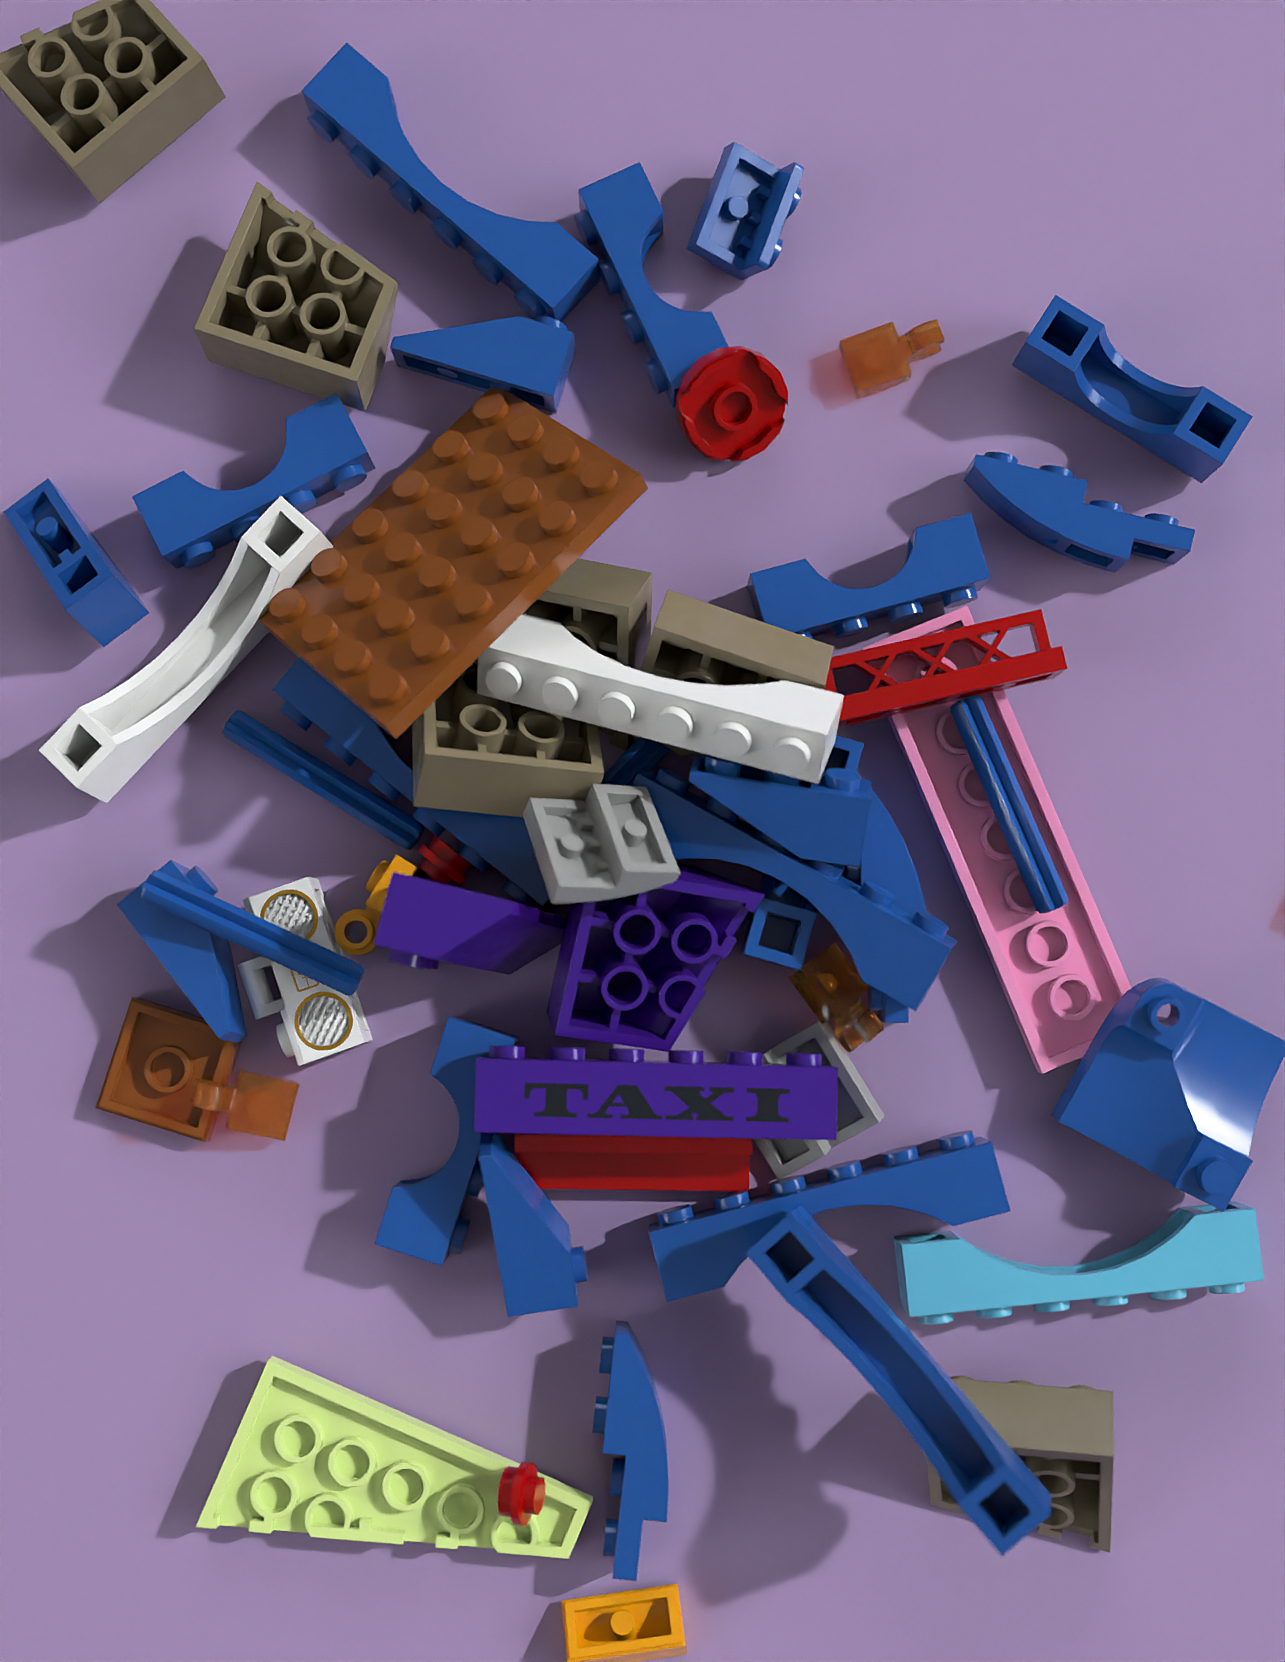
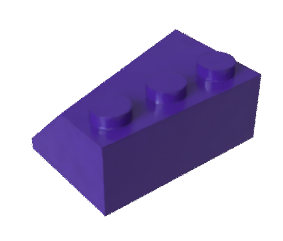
(457, 926)
(641, 960)

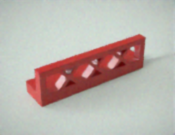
(950, 684)
(635, 1162)

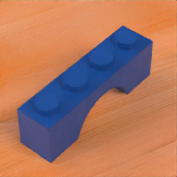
(624, 223)
(1177, 423)
(318, 456)
(940, 565)
(784, 917)
(427, 1211)

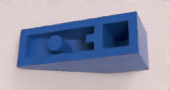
(501, 354)
(75, 564)
(191, 955)
(530, 1236)

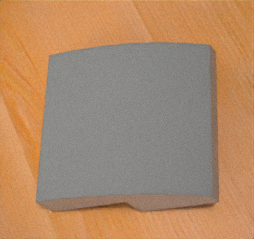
(600, 845)
(855, 1103)

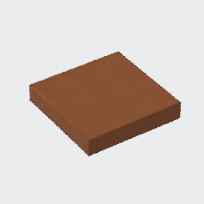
(157, 1065)

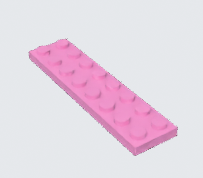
(1050, 965)

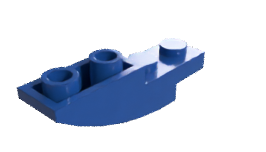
(1051, 511)
(890, 866)
(635, 1429)

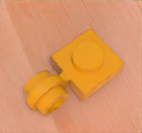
(378, 886)

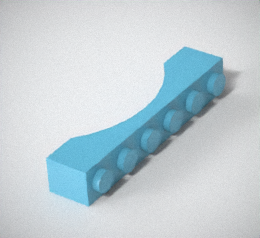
(1189, 1250)

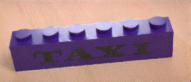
(655, 1096)

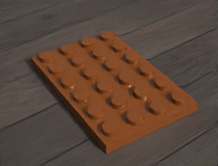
(450, 556)

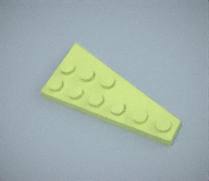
(365, 1472)

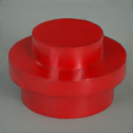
(443, 862)
(520, 1493)

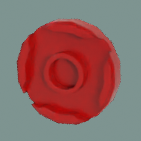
(731, 404)

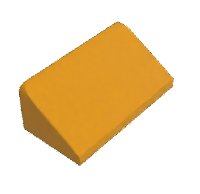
(625, 1626)

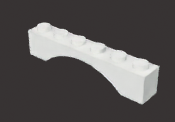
(760, 725)
(125, 727)

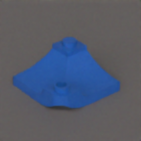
(1175, 1088)

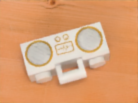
(314, 1015)

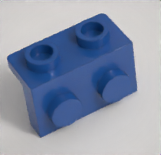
(745, 212)

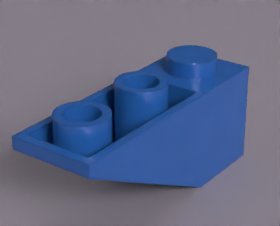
(804, 817)

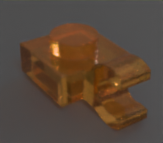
(881, 358)
(833, 991)
(255, 1105)

